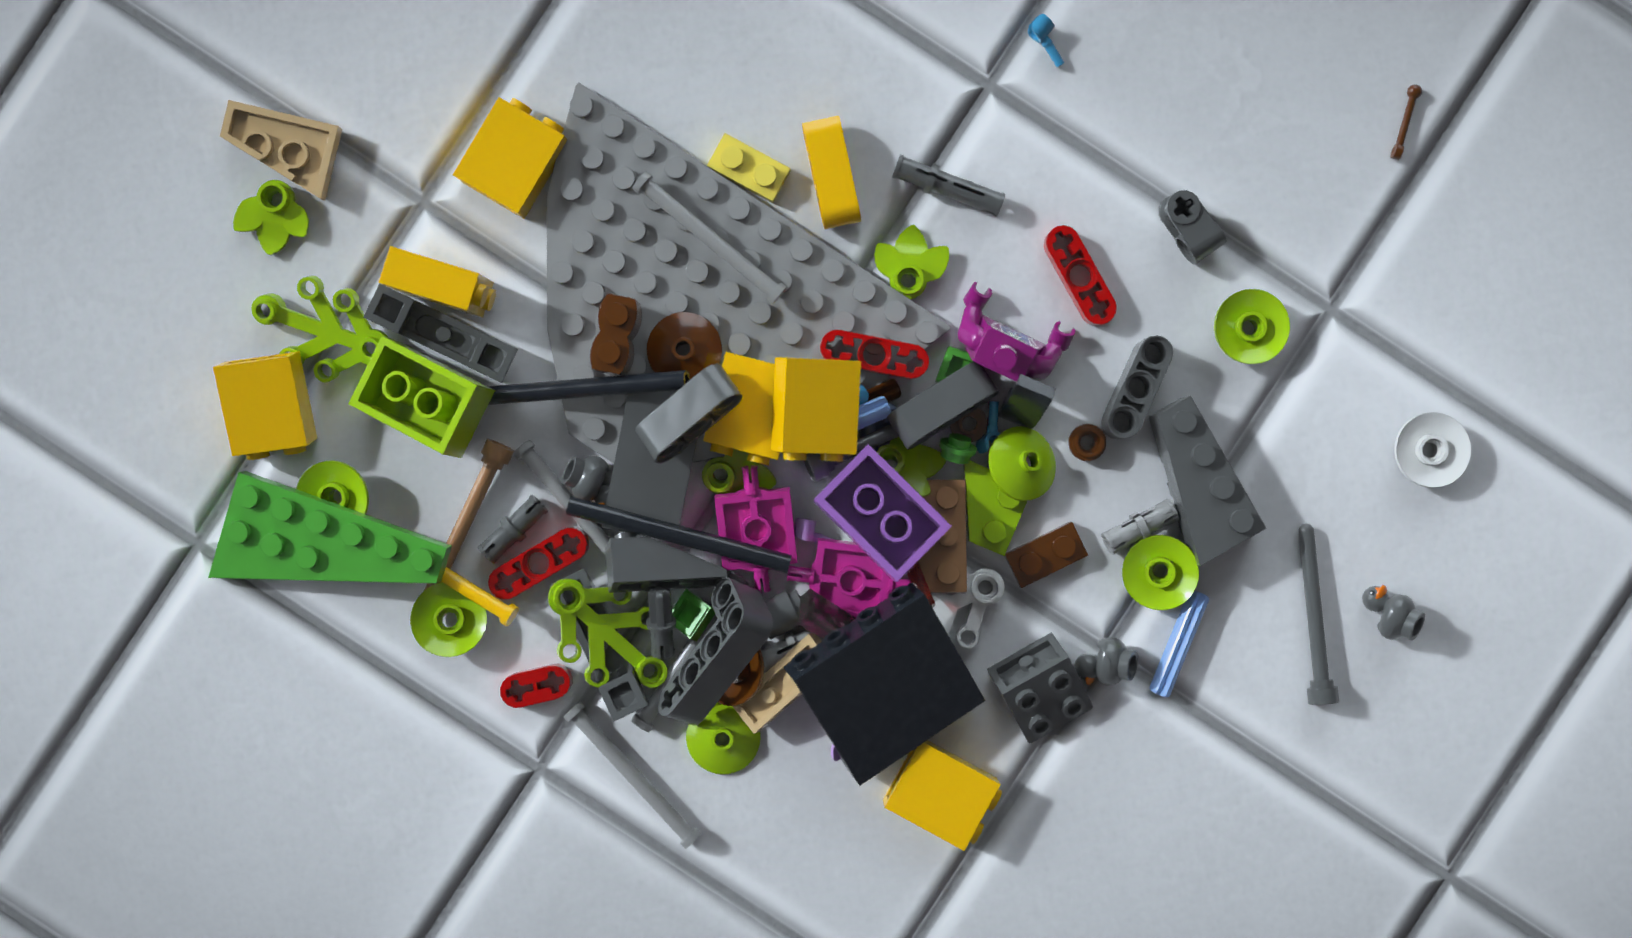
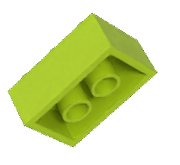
(421, 397)

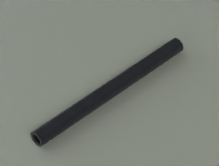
(589, 387)
(678, 534)

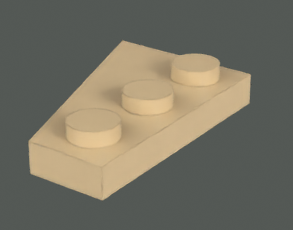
(287, 143)

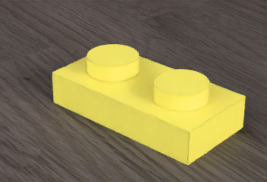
(748, 168)

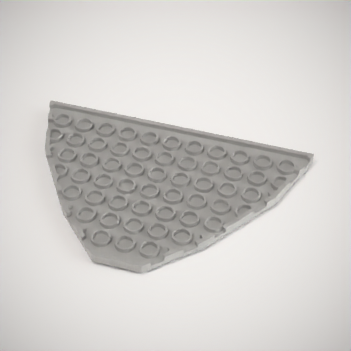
(628, 246)

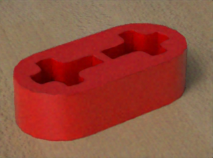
(538, 694)

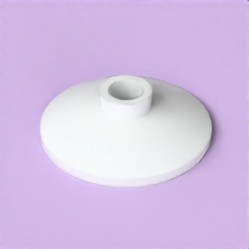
(1449, 444)

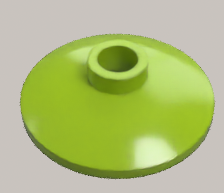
(1269, 322)
(1011, 469)
(332, 475)
(1156, 591)
(428, 623)
(722, 758)

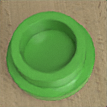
(957, 448)

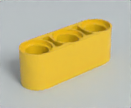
(831, 172)

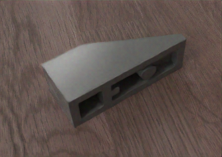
(645, 563)

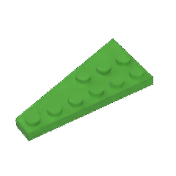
(298, 536)

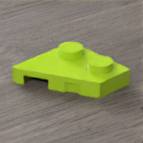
(989, 511)

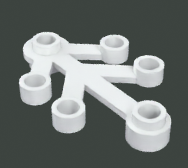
(948, 605)

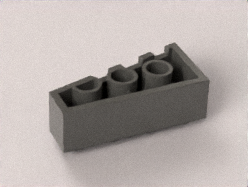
(1204, 487)

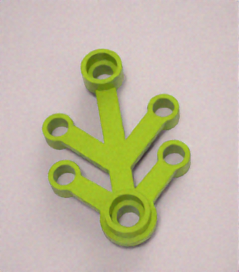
(327, 329)
(600, 629)

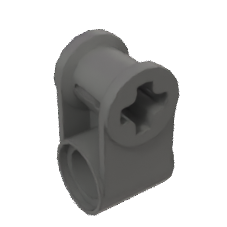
(1194, 229)

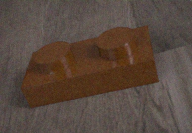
(1045, 554)

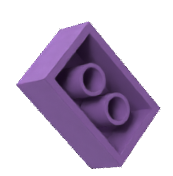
(882, 513)

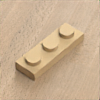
(776, 690)

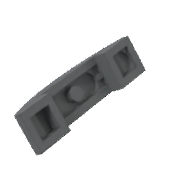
(440, 333)
(623, 691)

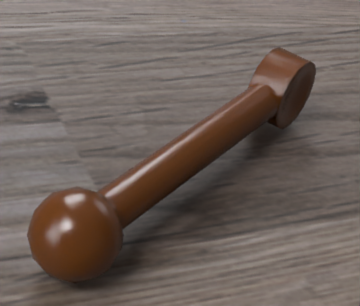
(1413, 93)

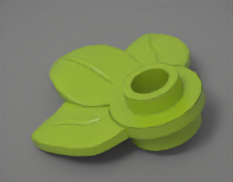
(272, 222)
(912, 258)
(914, 464)
(733, 466)

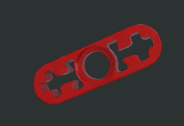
(1059, 255)
(886, 344)
(520, 585)

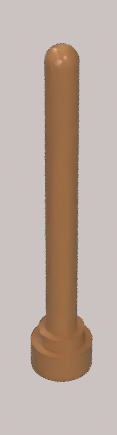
(494, 458)

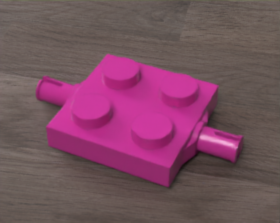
(757, 518)
(846, 576)

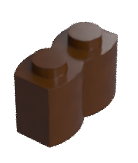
(618, 324)

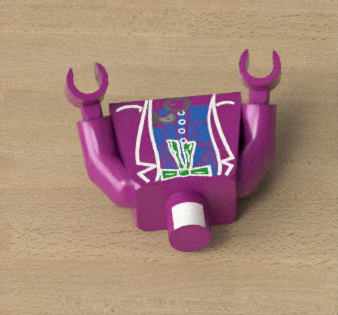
(1005, 348)

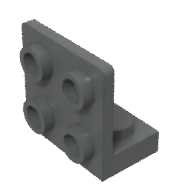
(1041, 687)

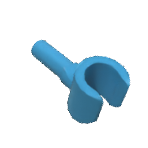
(1039, 31)
(992, 429)

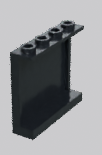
(885, 682)

